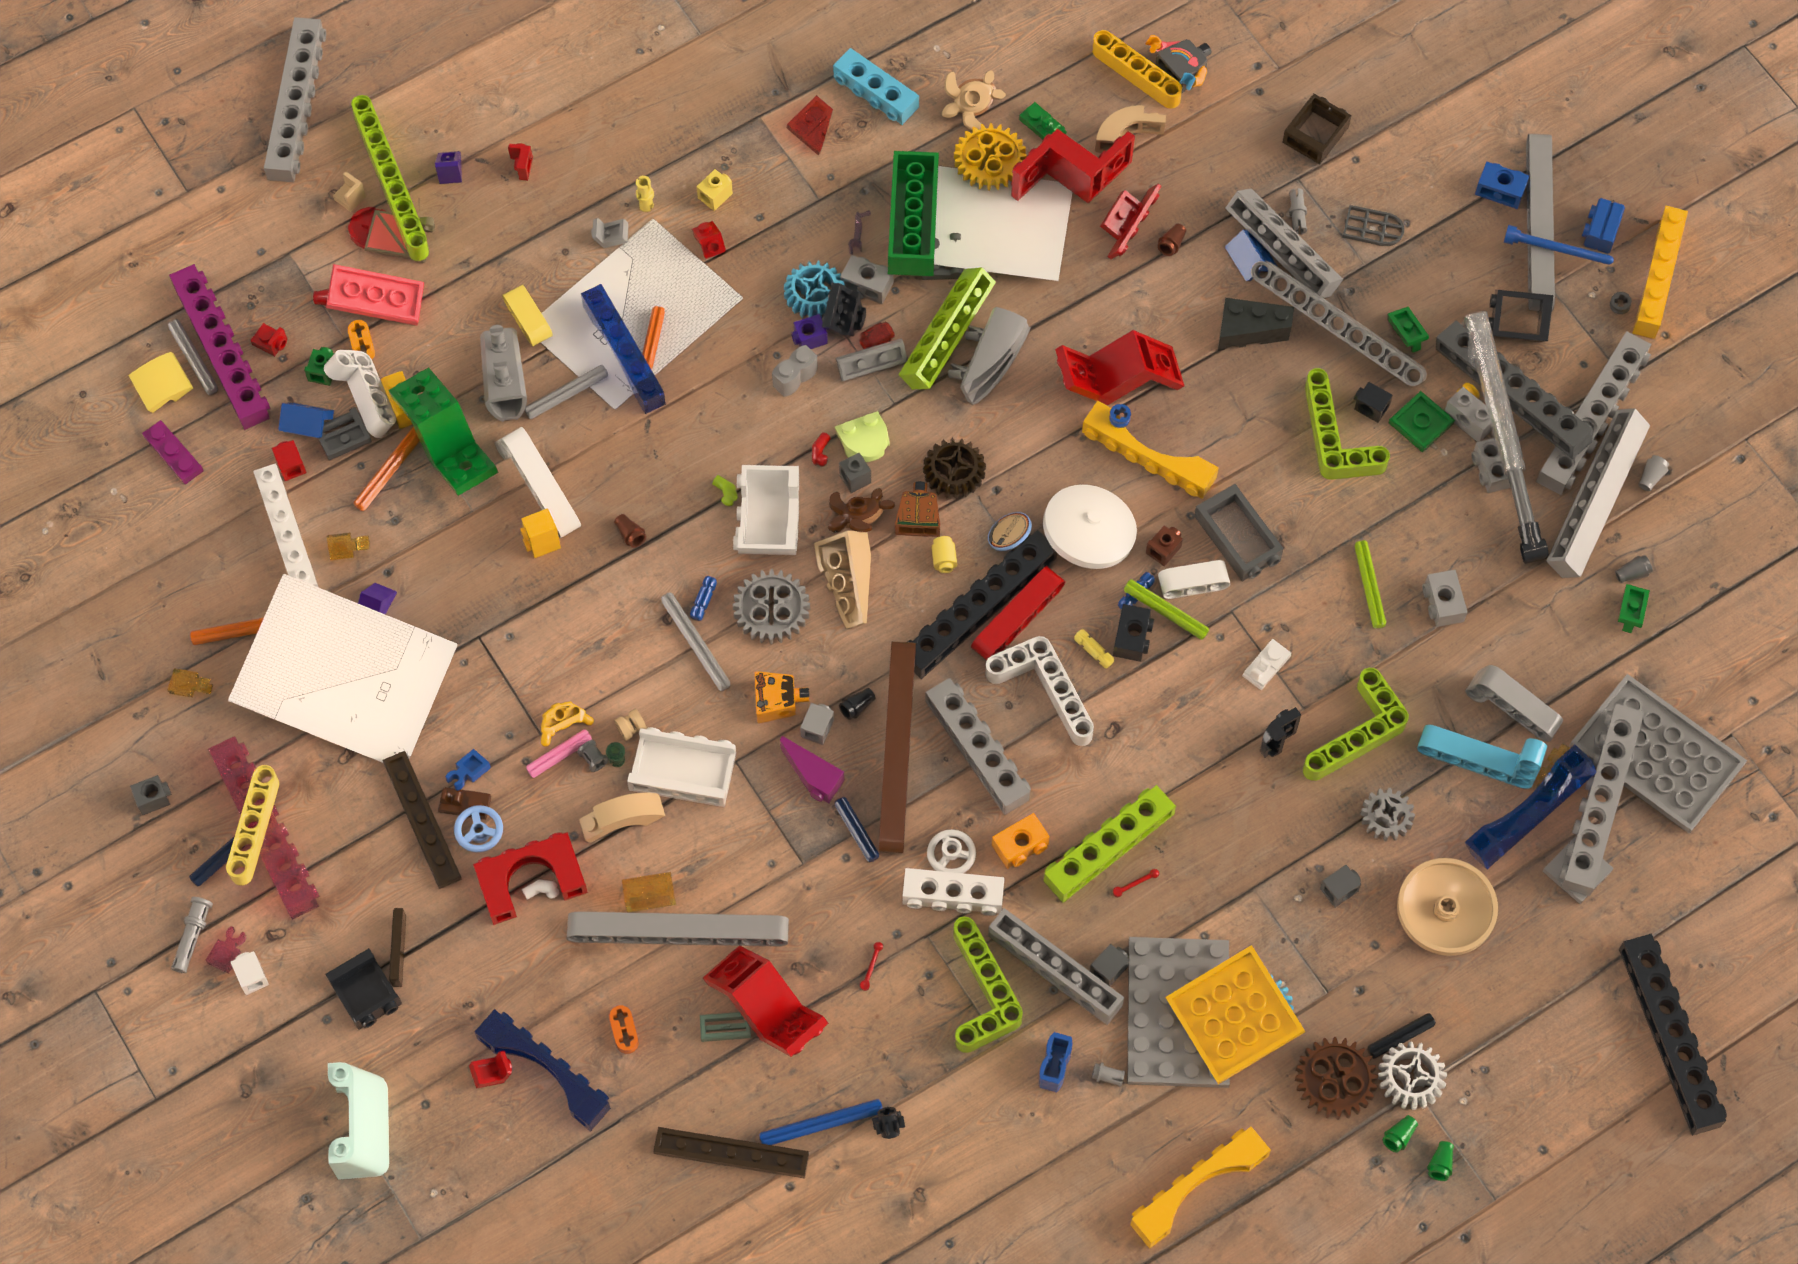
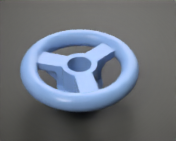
(482, 836)

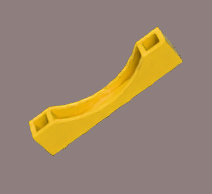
(1660, 272)
(1189, 473)
(1240, 1155)

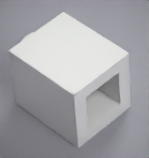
(249, 972)

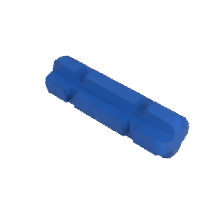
(1146, 581)
(703, 598)

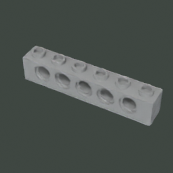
(1283, 243)
(1006, 797)
(1056, 966)

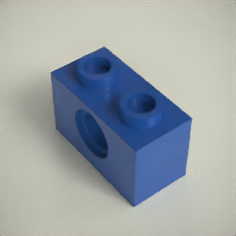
(1491, 188)

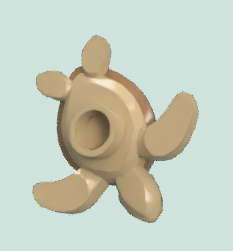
(970, 98)

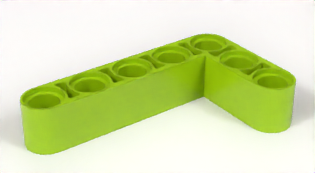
(1329, 433)
(1362, 733)
(988, 985)

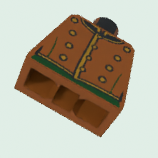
(918, 513)

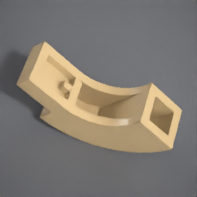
(1128, 119)
(621, 812)

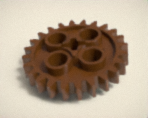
(1358, 1073)

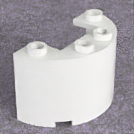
(768, 510)

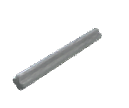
(695, 641)

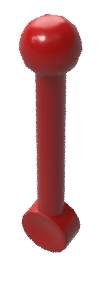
(1117, 891)
(865, 985)

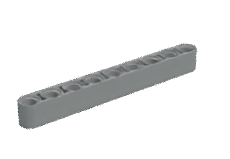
(1540, 216)
(1327, 322)
(677, 929)

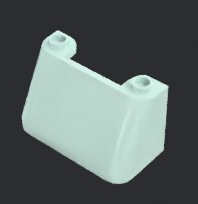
(367, 1147)

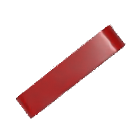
(1018, 613)

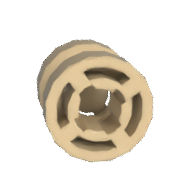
(625, 726)

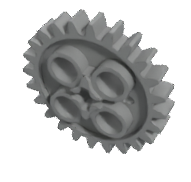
(794, 606)

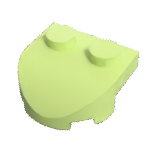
(865, 436)

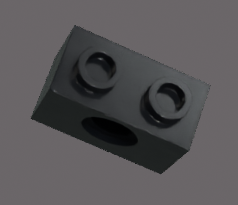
(1133, 619)

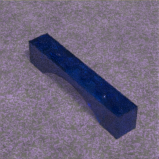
(613, 329)
(1562, 781)
(584, 1103)

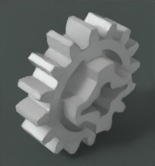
(1392, 805)

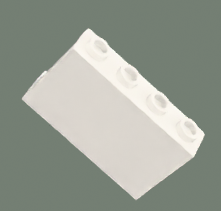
(682, 767)

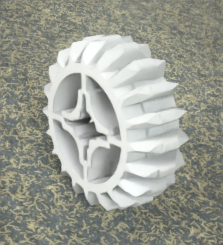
(1421, 1077)

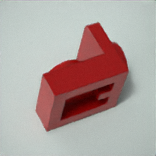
(523, 159)
(269, 339)

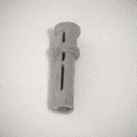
(194, 924)

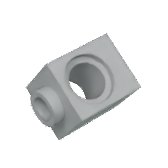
(817, 723)

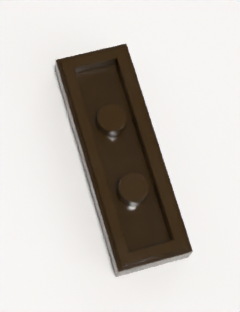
(397, 947)

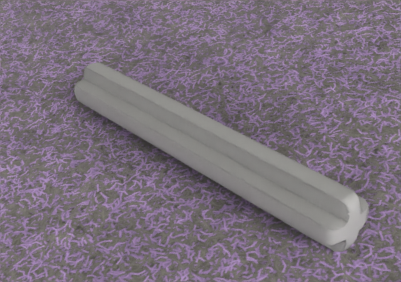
(193, 357)
(566, 391)

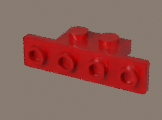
(1125, 216)

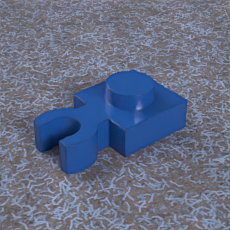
(469, 767)

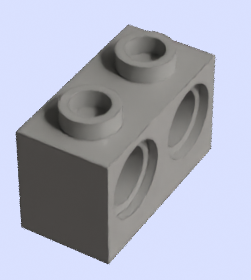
(1489, 465)

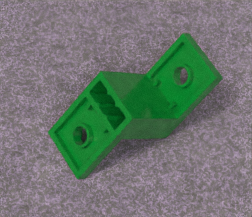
(443, 431)

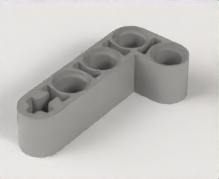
(1515, 700)

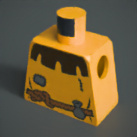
(777, 696)

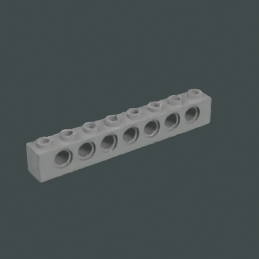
(276, 166)
(1629, 348)
(1629, 722)

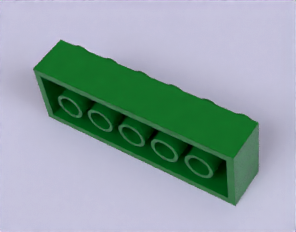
(913, 213)

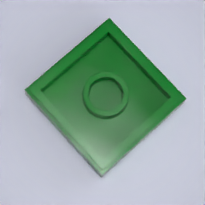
(1421, 421)

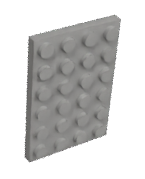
(1674, 760)
(1157, 1041)

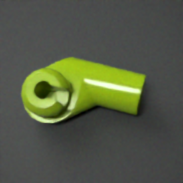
(728, 488)

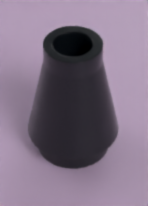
(855, 704)

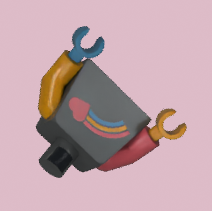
(1181, 60)

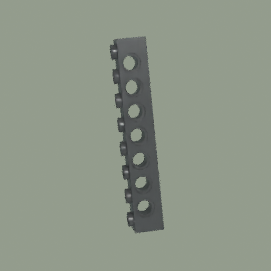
(1571, 441)

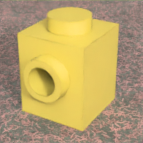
(714, 189)

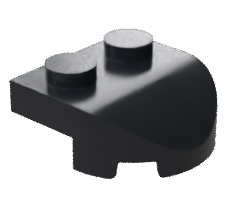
(844, 311)
(1278, 730)

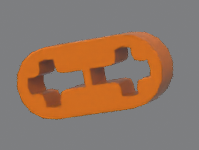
(618, 1030)

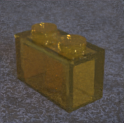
(648, 892)

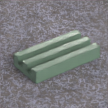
(721, 1027)

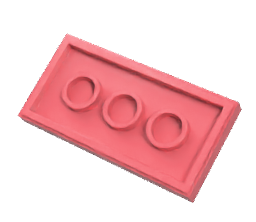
(375, 295)

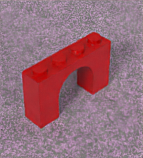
(496, 872)

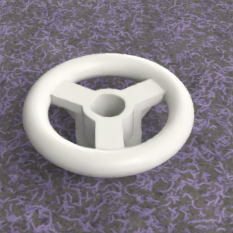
(951, 843)

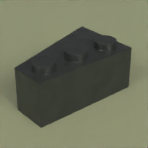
(1254, 322)

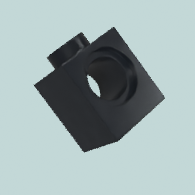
(1372, 401)

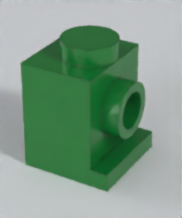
(315, 367)

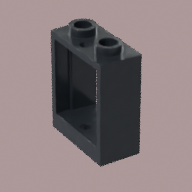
(1543, 320)

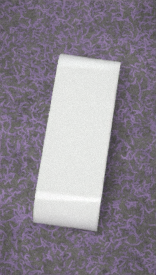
(1194, 579)

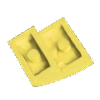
(160, 381)

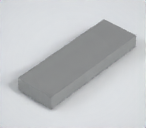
(871, 359)

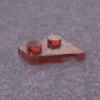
(812, 124)

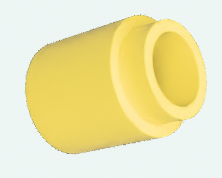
(944, 554)

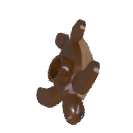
(858, 512)

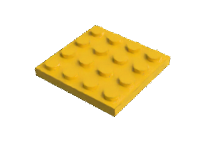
(1235, 1014)

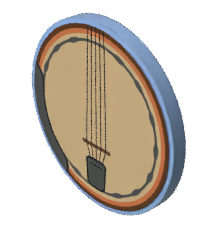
(1009, 531)

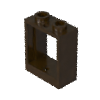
(1307, 145)

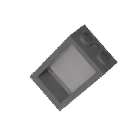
(1239, 532)

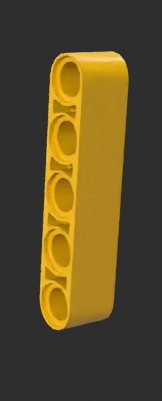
(1133, 60)

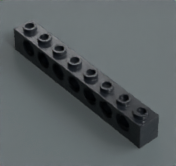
(994, 600)
(1697, 1118)

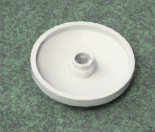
(1089, 526)

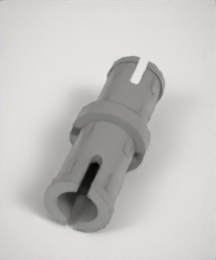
(1298, 210)

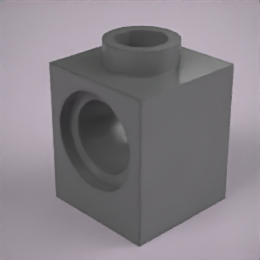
(855, 472)
(142, 789)
(1341, 885)
(1110, 964)

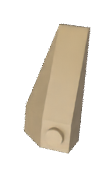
(846, 565)

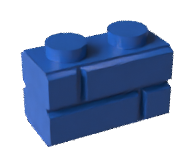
(1604, 225)

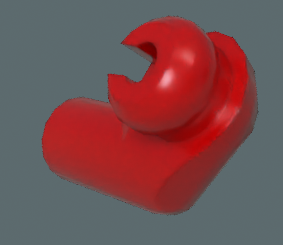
(818, 457)

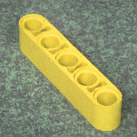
(252, 836)

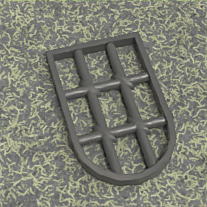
(1367, 219)

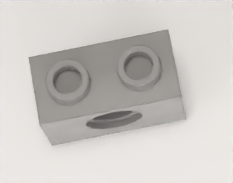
(874, 288)
(1469, 414)
(1445, 585)

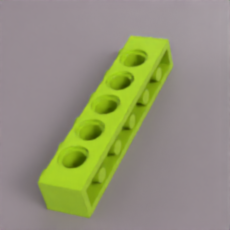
(947, 328)
(1067, 885)

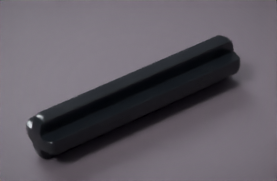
(1401, 1035)

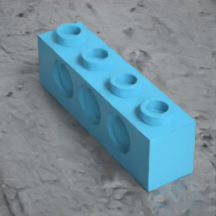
(871, 76)

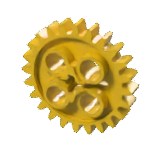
(974, 148)

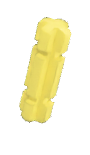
(1094, 648)

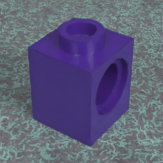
(811, 324)

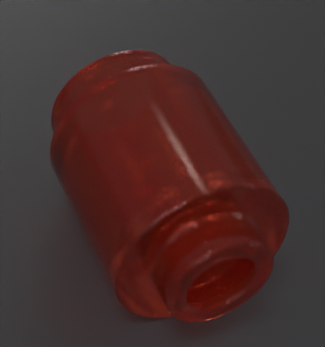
(876, 335)

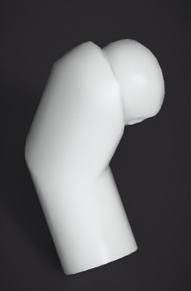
(541, 886)

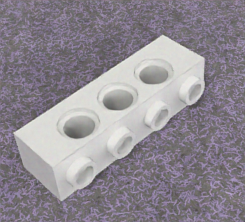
(942, 882)

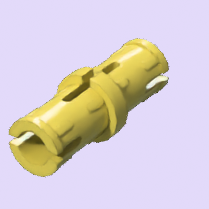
(644, 193)

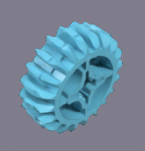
(810, 282)

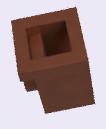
(1161, 550)

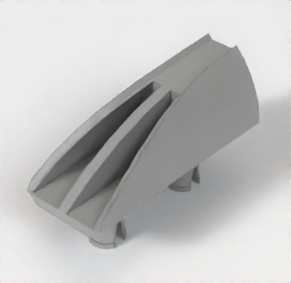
(994, 353)
(502, 373)

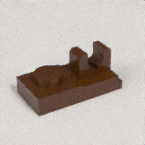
(456, 802)

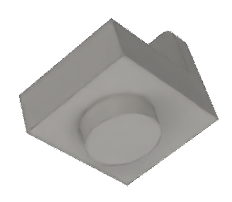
(610, 233)

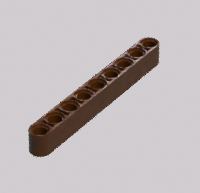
(897, 747)

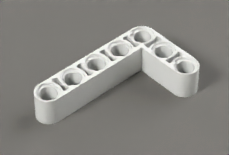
(538, 479)
(1051, 682)

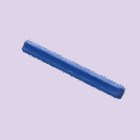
(820, 1122)

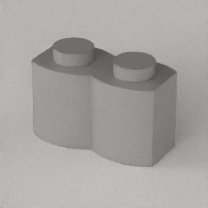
(795, 370)

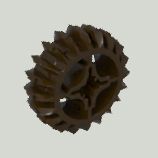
(937, 461)

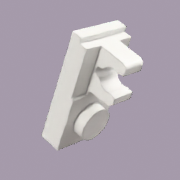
(1266, 664)

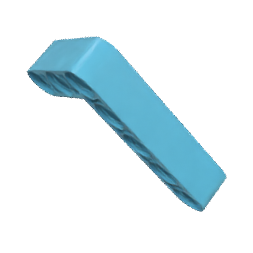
(1484, 758)

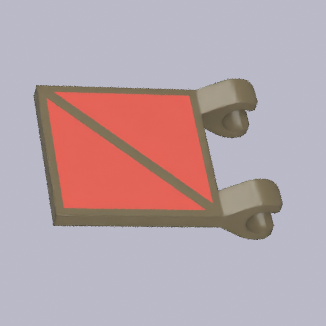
(386, 238)

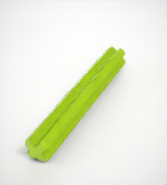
(1370, 584)
(1166, 609)

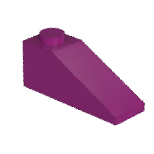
(815, 773)

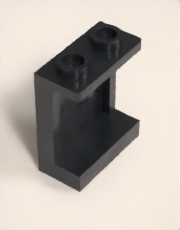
(364, 989)

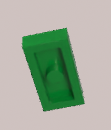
(1040, 121)
(1408, 328)
(1633, 607)

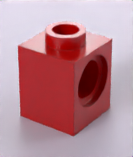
(289, 460)

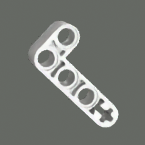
(366, 388)

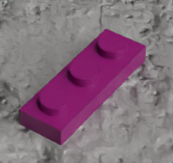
(172, 452)

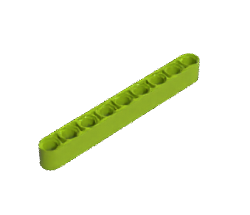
(390, 178)

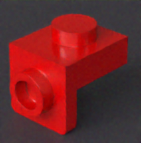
(709, 239)
(491, 1070)

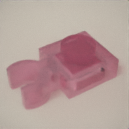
(225, 952)

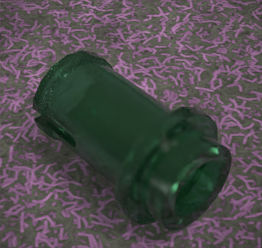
(615, 753)

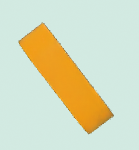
(364, 340)

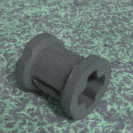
(593, 756)

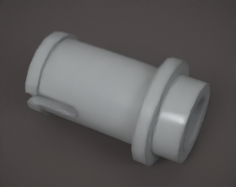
(1108, 1074)

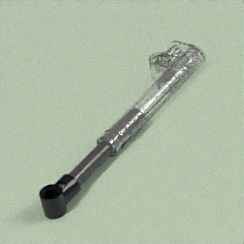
(1484, 356)

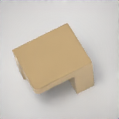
(351, 193)

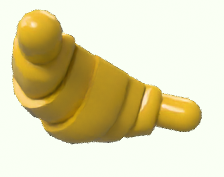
(560, 717)

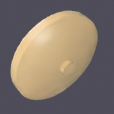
(1447, 906)

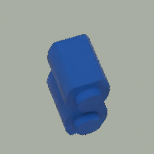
(1055, 1062)

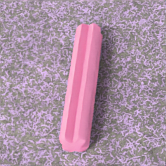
(558, 753)

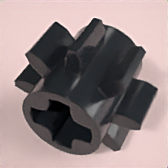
(888, 1122)

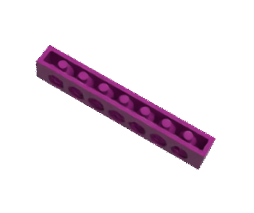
(250, 412)

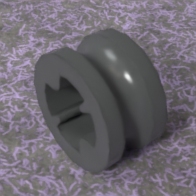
(1620, 296)

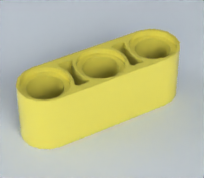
(527, 315)

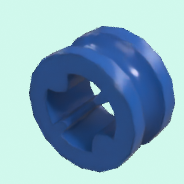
(1123, 421)

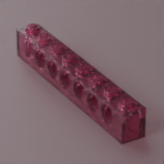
(298, 901)

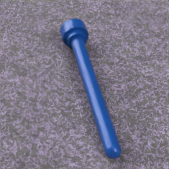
(1514, 235)

